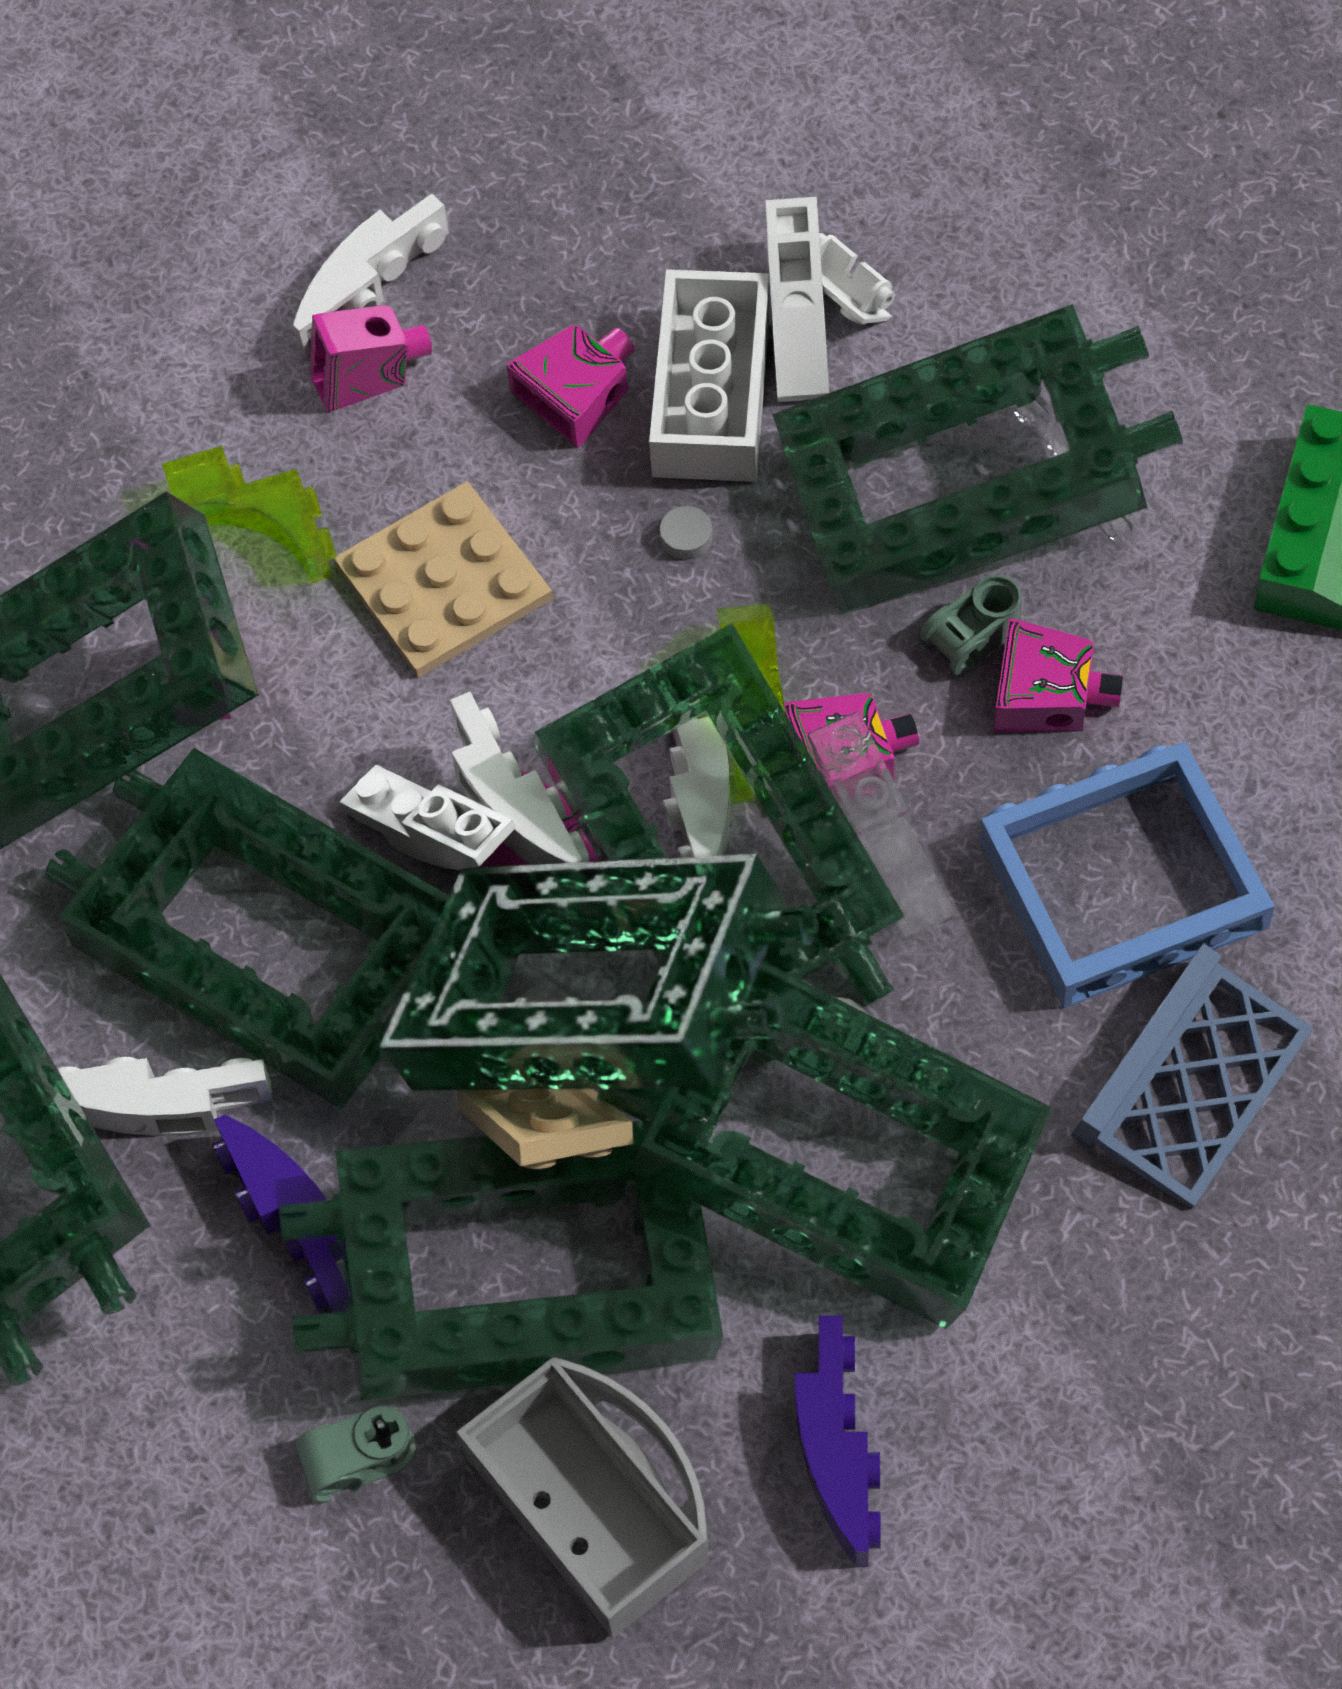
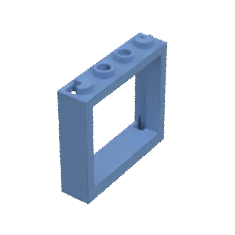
(1153, 950)

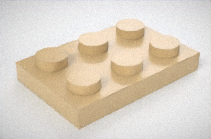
(546, 1123)

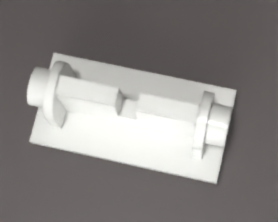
(859, 295)

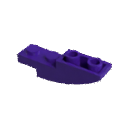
(275, 1179)
(838, 1459)

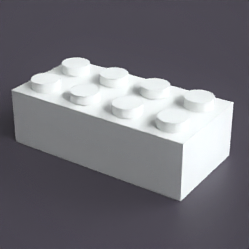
(710, 375)

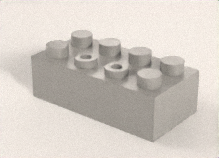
(601, 1489)

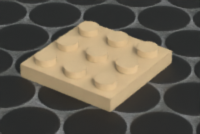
(443, 578)

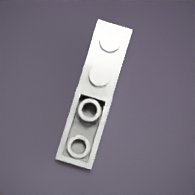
(367, 257)
(797, 299)
(498, 784)
(699, 789)
(424, 823)
(184, 1101)

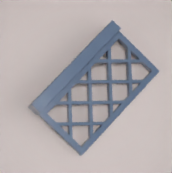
(1151, 1050)

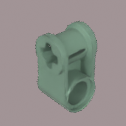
(967, 629)
(350, 1452)

